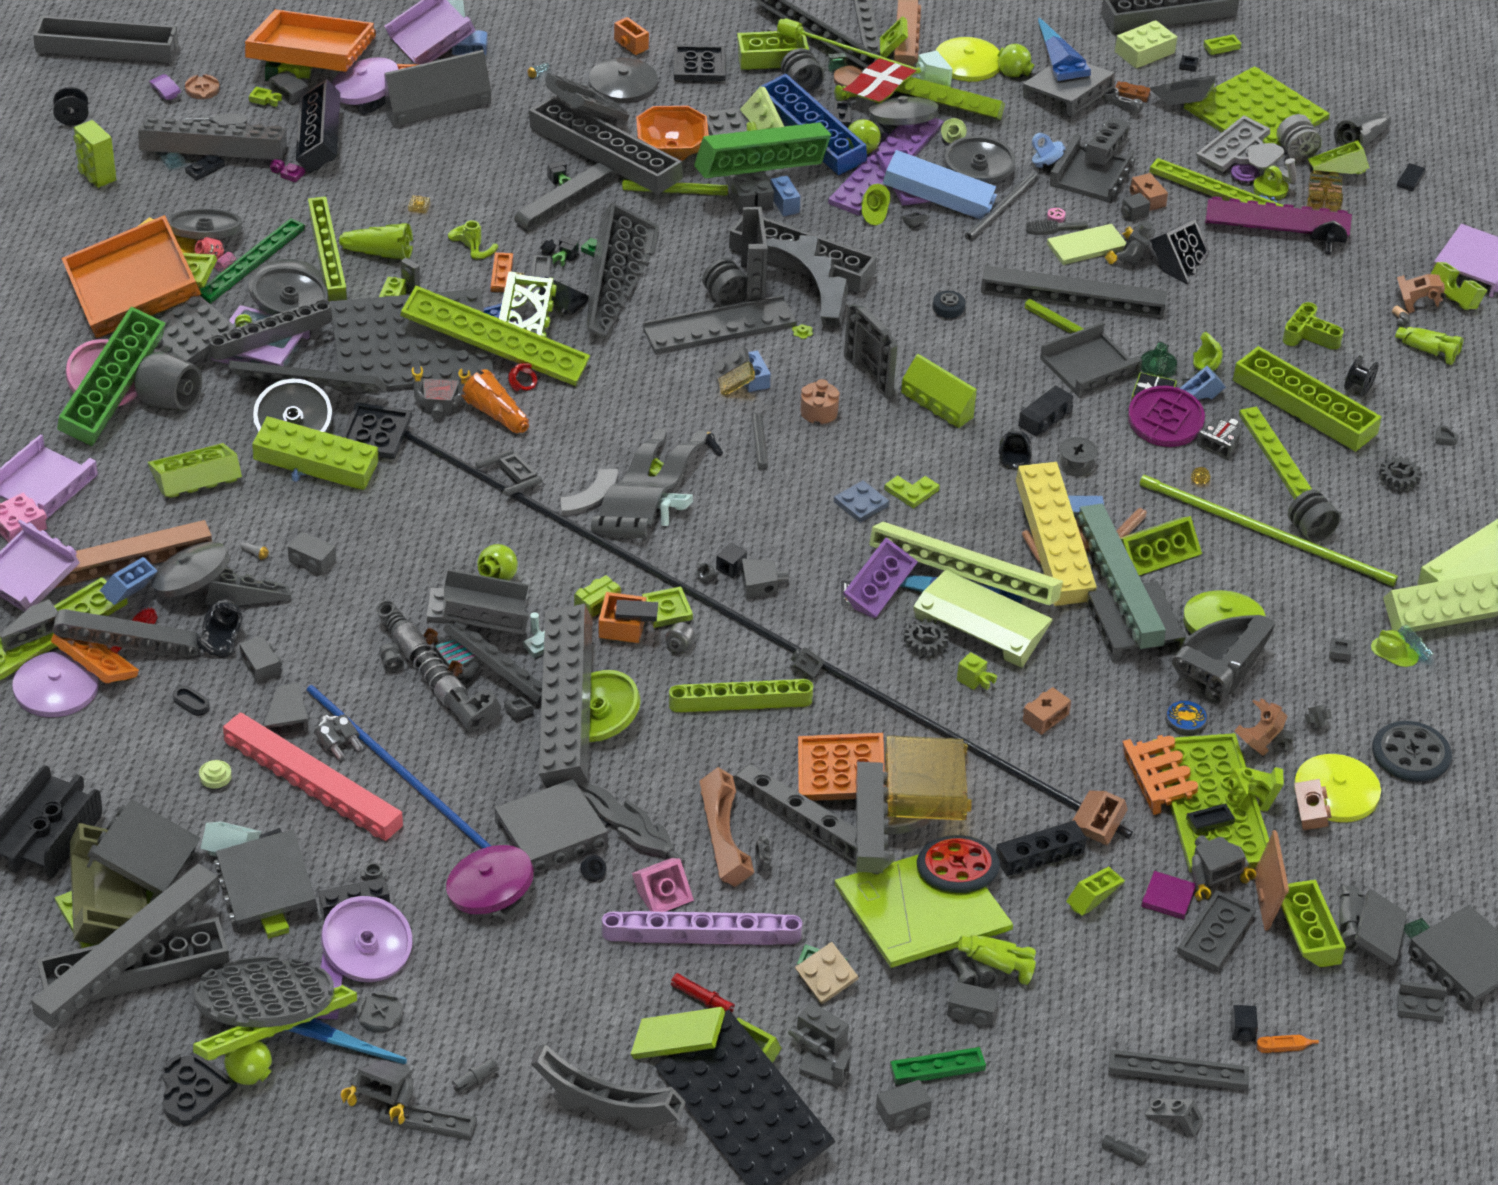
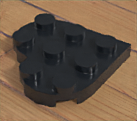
(193, 1088)

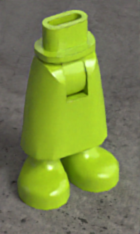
(1431, 342)
(1000, 955)

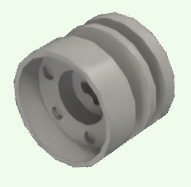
(1299, 137)

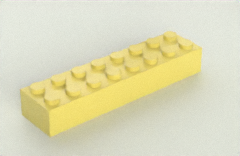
(1055, 530)

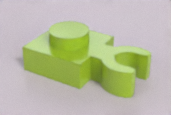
(264, 96)

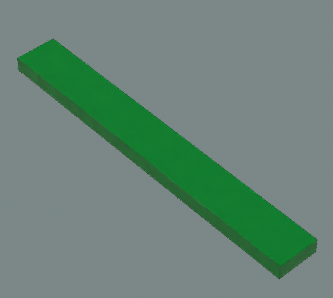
(251, 260)

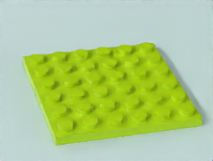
(1258, 98)

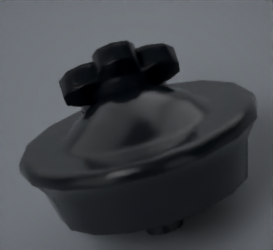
(593, 868)

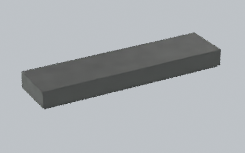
(432, 1121)

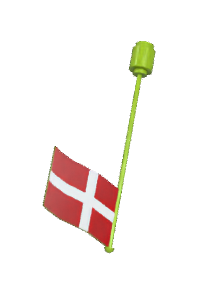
(876, 81)

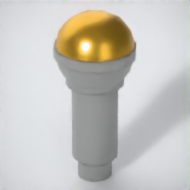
(260, 552)

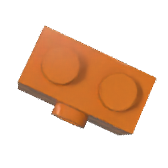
(631, 36)

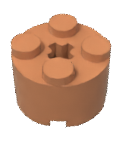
(819, 402)

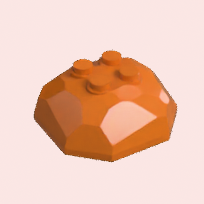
(673, 129)

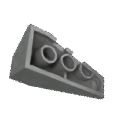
(243, 589)

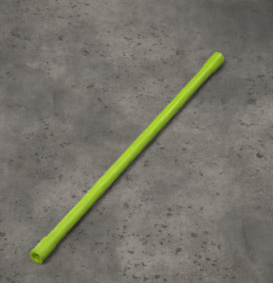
(1379, 574)

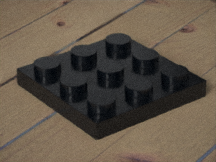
(699, 62)
(378, 427)

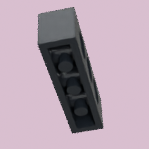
(1041, 848)

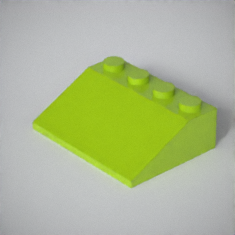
(195, 470)

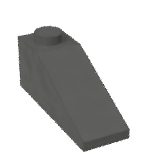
(31, 625)

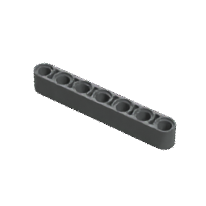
(564, 197)
(270, 329)
(126, 633)

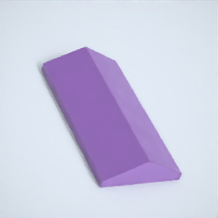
(879, 578)

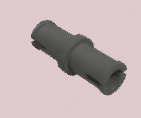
(475, 1075)

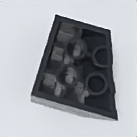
(1181, 250)

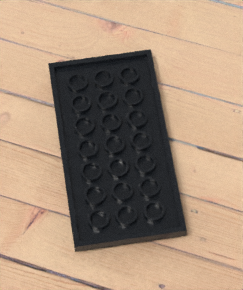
(747, 1106)

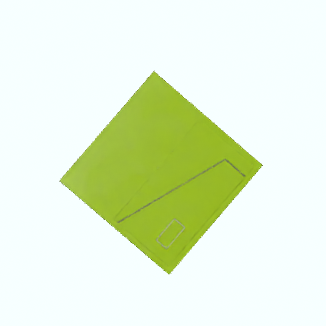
(912, 917)

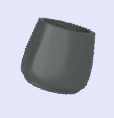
(168, 382)

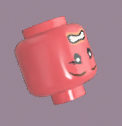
(209, 246)

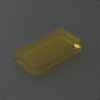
(736, 378)

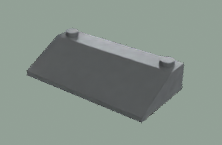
(437, 88)

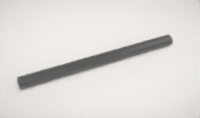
(1001, 206)

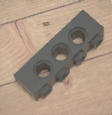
(1107, 141)

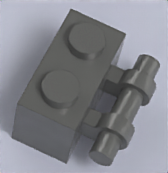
(820, 1030)

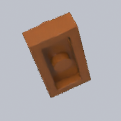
(1133, 91)

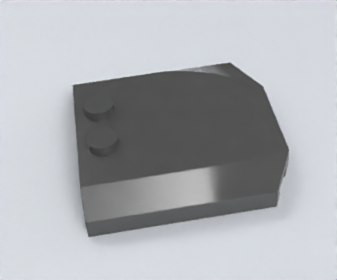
(584, 98)
(872, 346)

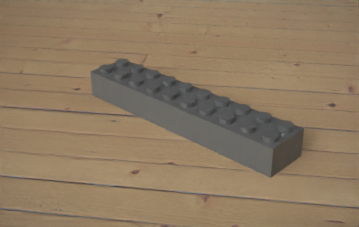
(606, 145)
(566, 696)

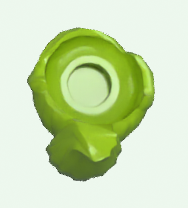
(1208, 354)

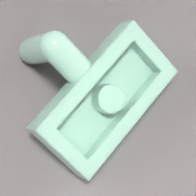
(667, 500)
(535, 644)

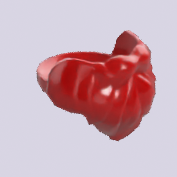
(525, 368)

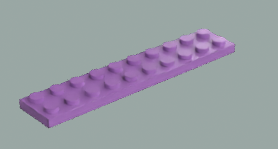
(911, 136)

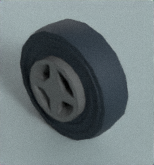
(949, 304)

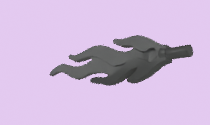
(631, 822)

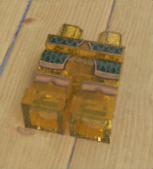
(1325, 187)

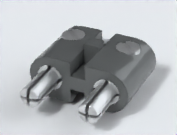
(337, 733)

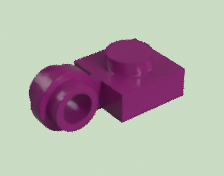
(290, 172)

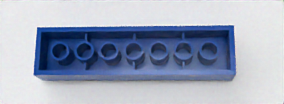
(800, 108)

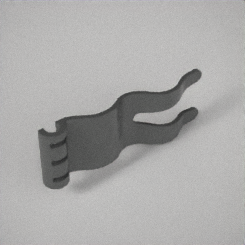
(636, 496)

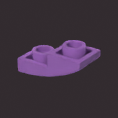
(166, 87)

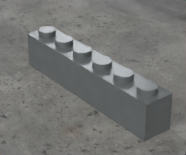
(870, 817)

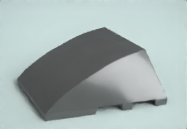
(1185, 90)

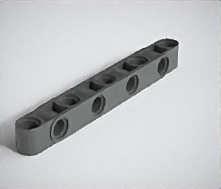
(800, 812)

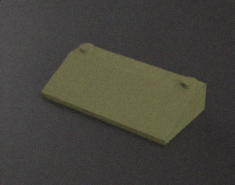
(99, 895)

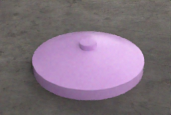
(363, 80)
(54, 685)
(366, 939)

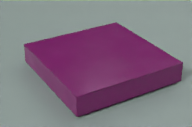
(1168, 895)

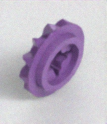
(1244, 173)

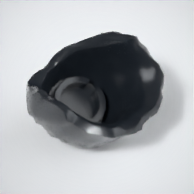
(1015, 449)

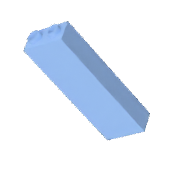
(940, 185)

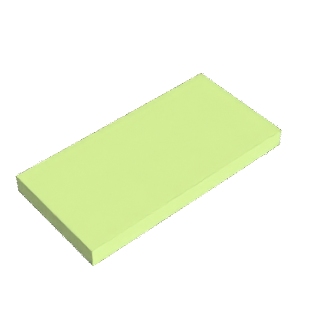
(1086, 244)

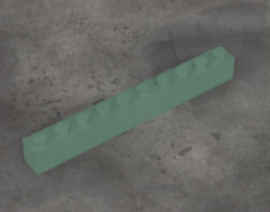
(1121, 576)

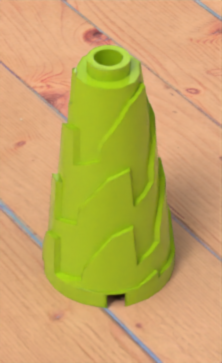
(385, 241)

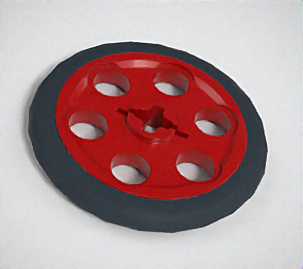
(958, 863)

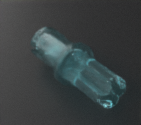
(1415, 642)

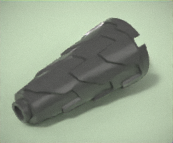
(1361, 128)

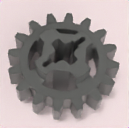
(1400, 473)
(926, 637)

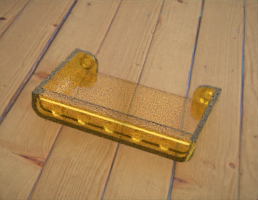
(926, 777)

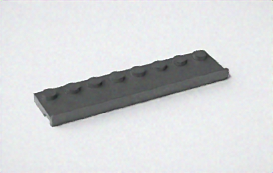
(719, 324)

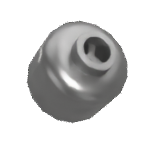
(680, 637)

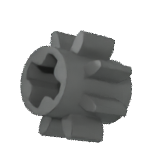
(1318, 716)

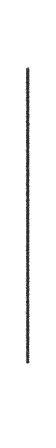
(754, 626)

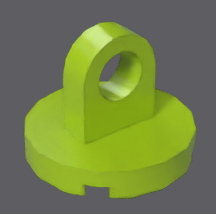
(1271, 185)

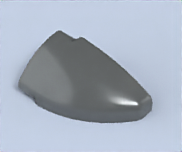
(1222, 654)

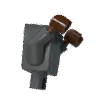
(457, 657)

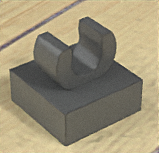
(1284, 737)

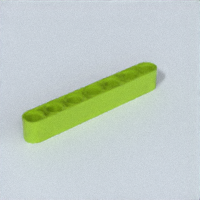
(740, 695)

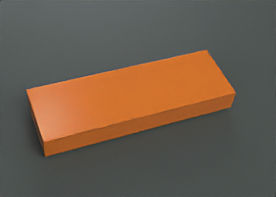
(501, 267)

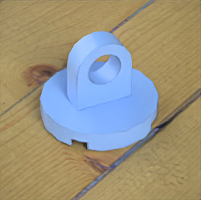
(1048, 152)

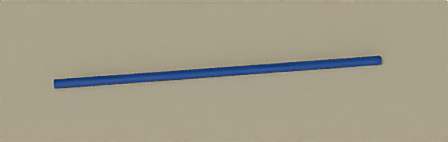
(404, 773)

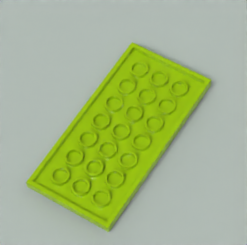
(1211, 765)

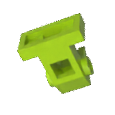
(1255, 782)

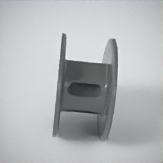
(1077, 456)

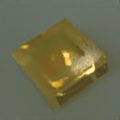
(419, 204)

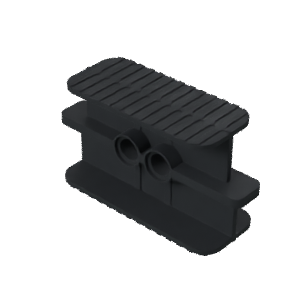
(44, 819)

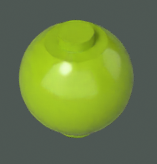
(1015, 61)
(867, 133)
(497, 562)
(249, 1063)

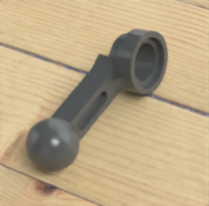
(1113, 96)

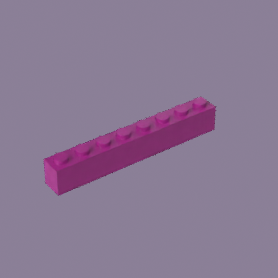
(1272, 216)

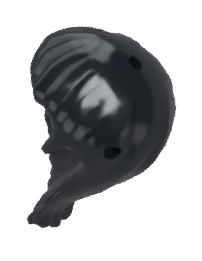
(220, 628)

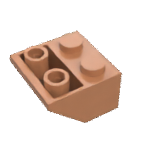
(1100, 815)

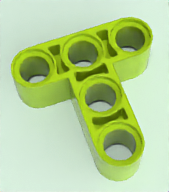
(1307, 326)

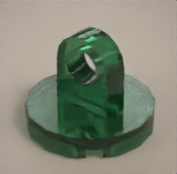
(1159, 361)

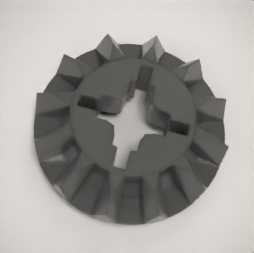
(762, 853)

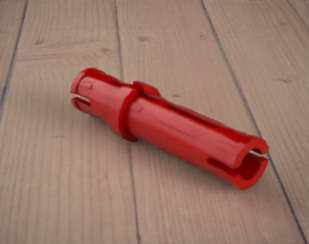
(709, 998)

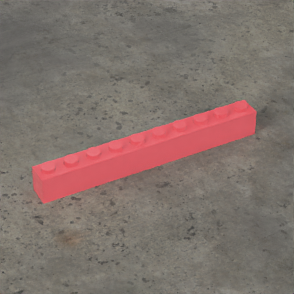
(313, 776)

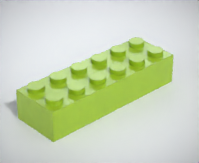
(315, 453)

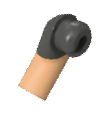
(1402, 315)

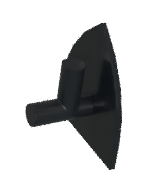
(1330, 233)

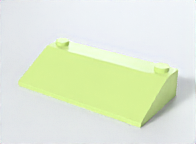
(1470, 557)
(983, 615)

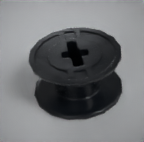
(70, 106)
(1361, 376)

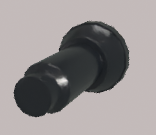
(710, 441)

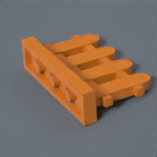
(1158, 780)

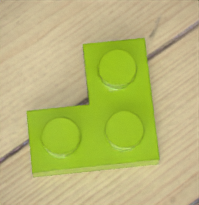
(912, 494)

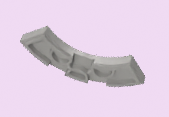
(592, 496)

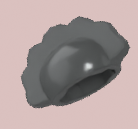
(705, 571)

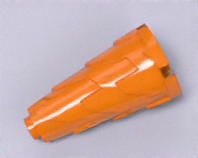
(491, 398)

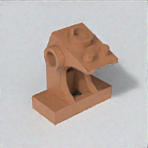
(1418, 287)
(1266, 730)

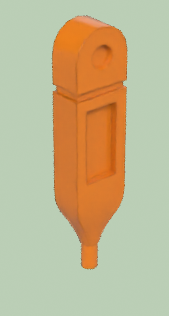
(1283, 1043)

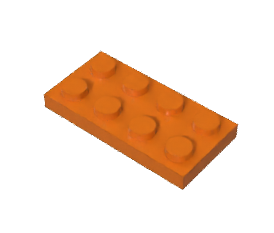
(97, 659)

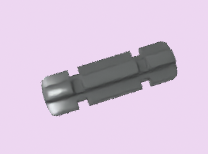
(1124, 1149)

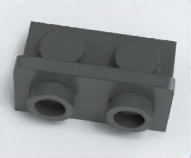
(1421, 1001)

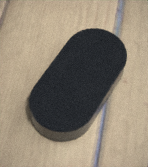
(191, 700)

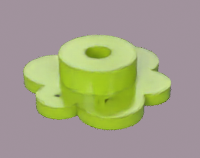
(802, 331)

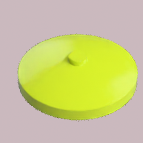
(970, 58)
(1349, 784)

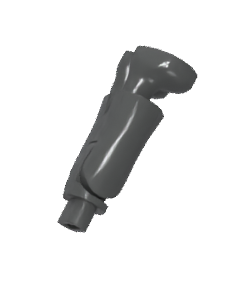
(1349, 915)

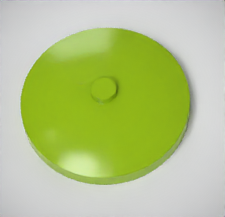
(1216, 606)
(612, 703)

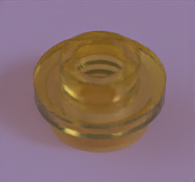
(1200, 475)

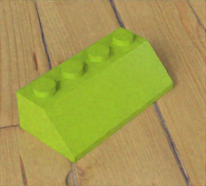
(766, 49)
(939, 391)
(1162, 545)
(1313, 924)

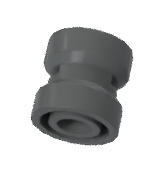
(391, 657)

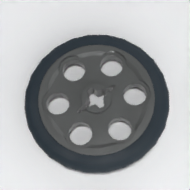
(1408, 730)

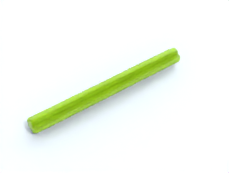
(691, 188)

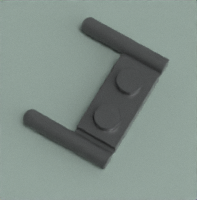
(516, 468)

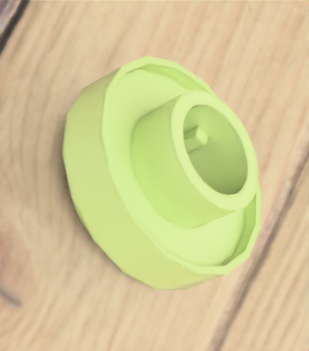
(953, 130)
(215, 774)

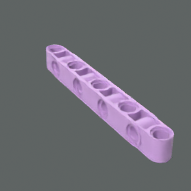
(701, 928)

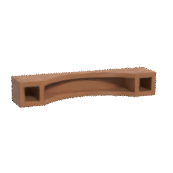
(718, 794)

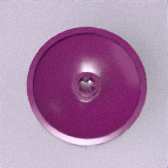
(490, 879)

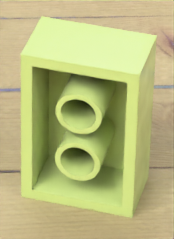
(1145, 44)

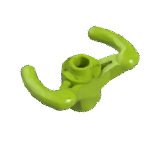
(471, 236)

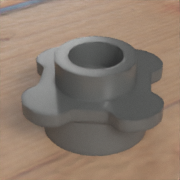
(373, 871)

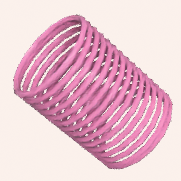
(223, 259)

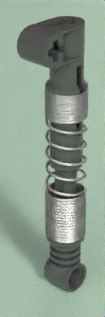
(417, 650)

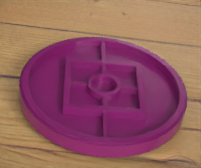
(1166, 416)

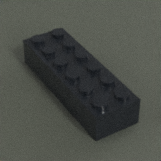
(318, 126)

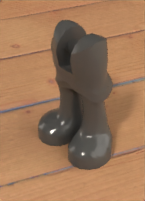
(984, 974)

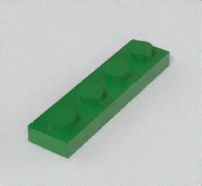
(937, 1065)

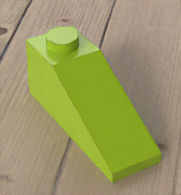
(1094, 890)

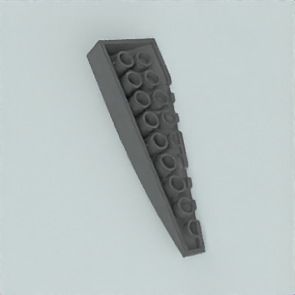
(619, 259)

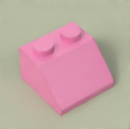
(663, 885)

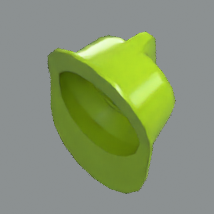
(875, 204)
(1394, 649)

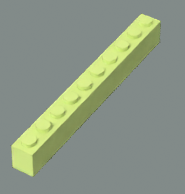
(970, 564)

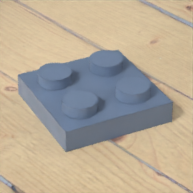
(861, 501)

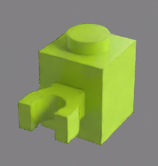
(973, 672)

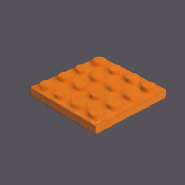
(830, 763)

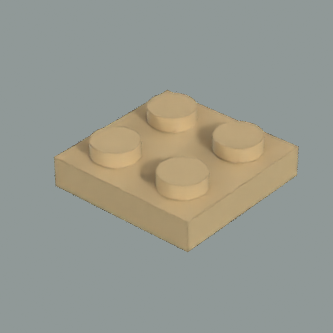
(826, 973)

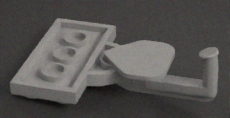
(1244, 145)

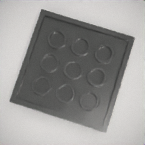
(190, 329)

